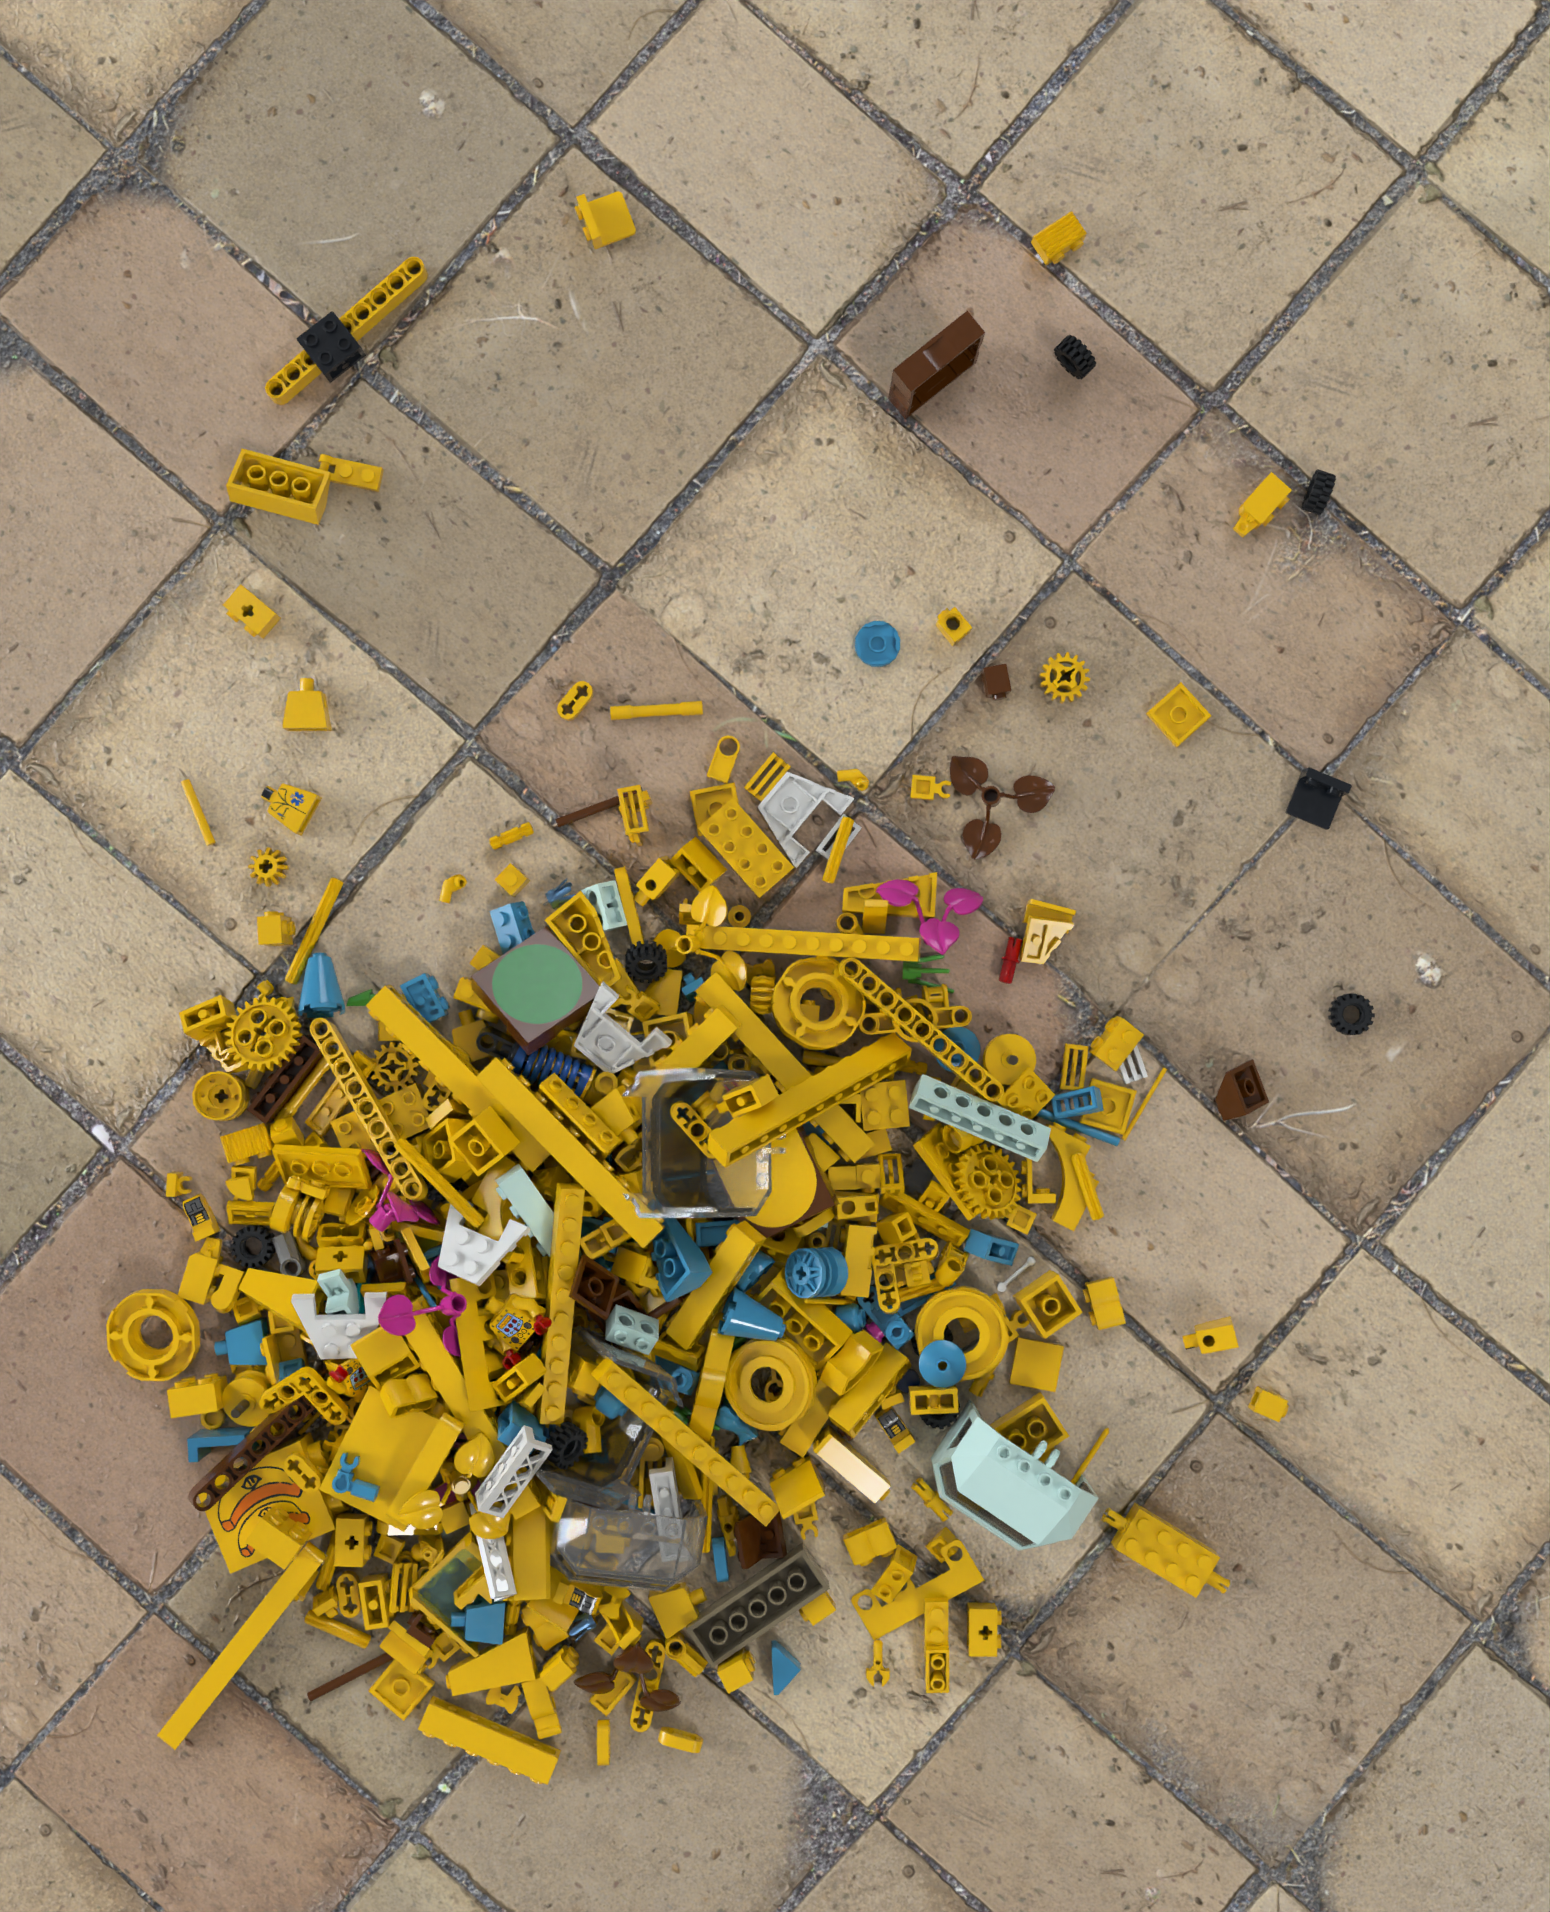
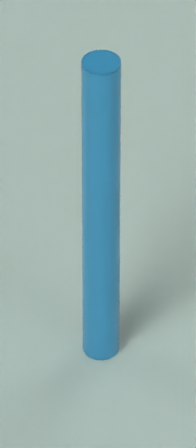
(1079, 1127)

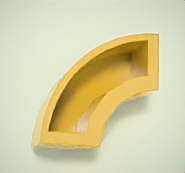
(851, 1362)

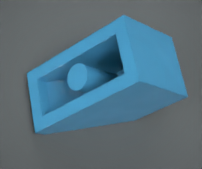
(991, 1247)

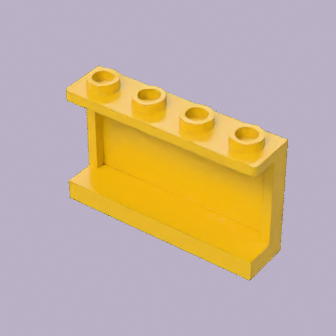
(578, 1115)

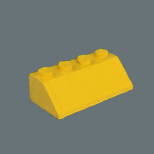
(279, 486)
(807, 1324)
(529, 1555)

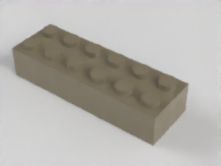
(758, 1605)

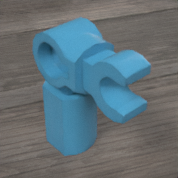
(344, 1481)

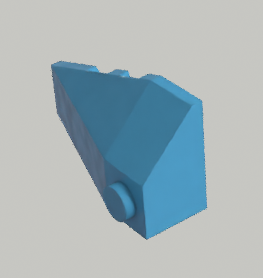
(679, 1261)

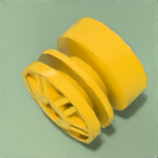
(207, 1093)
(294, 1210)

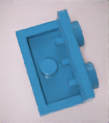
(511, 925)

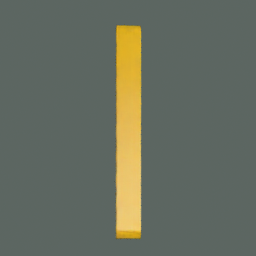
(351, 319)
(932, 1033)
(359, 1102)

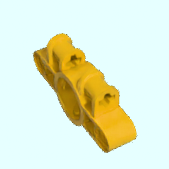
(938, 1009)
(711, 1384)

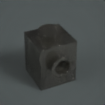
(917, 1176)

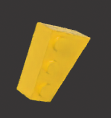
(858, 1254)

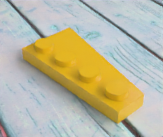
(854, 897)

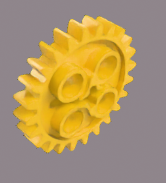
(280, 1044)
(987, 1182)

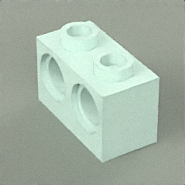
(607, 904)
(632, 1329)

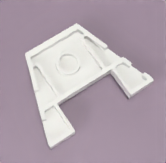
(791, 804)
(608, 1042)
(473, 1254)
(336, 1332)

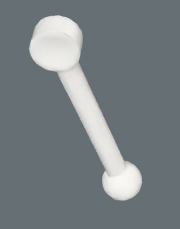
(1002, 1285)

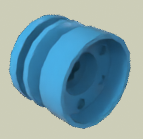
(816, 1272)

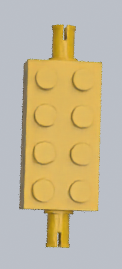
(1165, 1550)

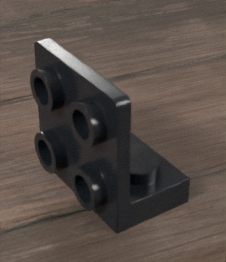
(331, 346)
(1316, 798)

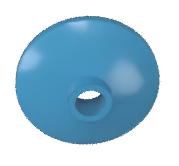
(964, 1039)
(942, 1351)

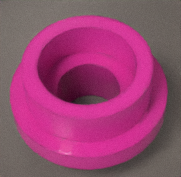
(874, 1331)

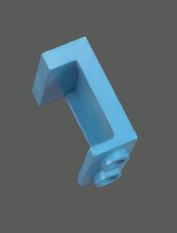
(201, 1442)

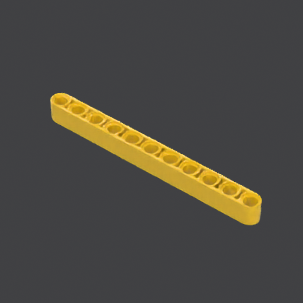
(242, 1645)

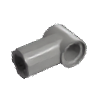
(288, 1251)

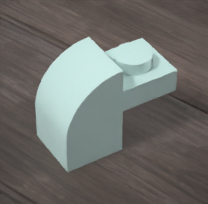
(340, 1292)

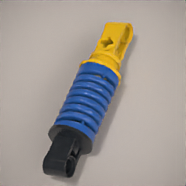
(542, 1064)

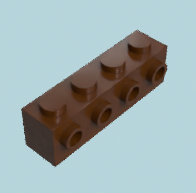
(285, 1081)

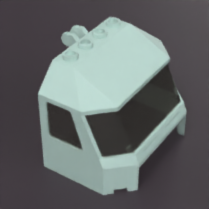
(1007, 1486)

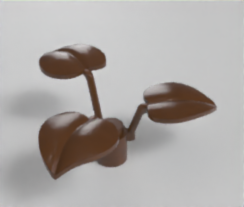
(969, 774)
(630, 1660)

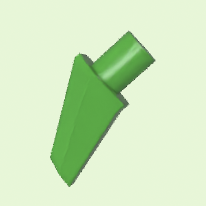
(361, 999)

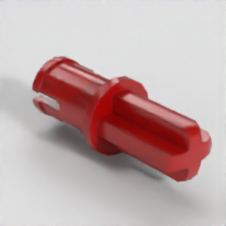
(1010, 960)

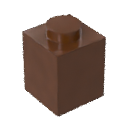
(996, 682)

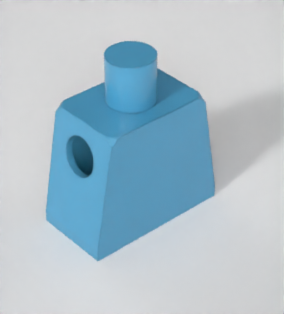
(243, 1343)
(512, 1421)
(481, 1621)

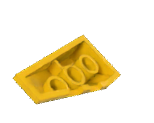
(583, 935)

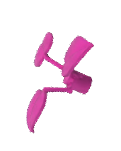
(934, 933)
(397, 1208)
(397, 1313)

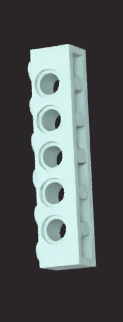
(980, 1118)

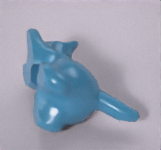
(728, 1419)

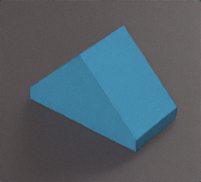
(784, 1667)

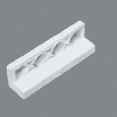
(505, 1473)
(665, 1490)
(496, 1566)

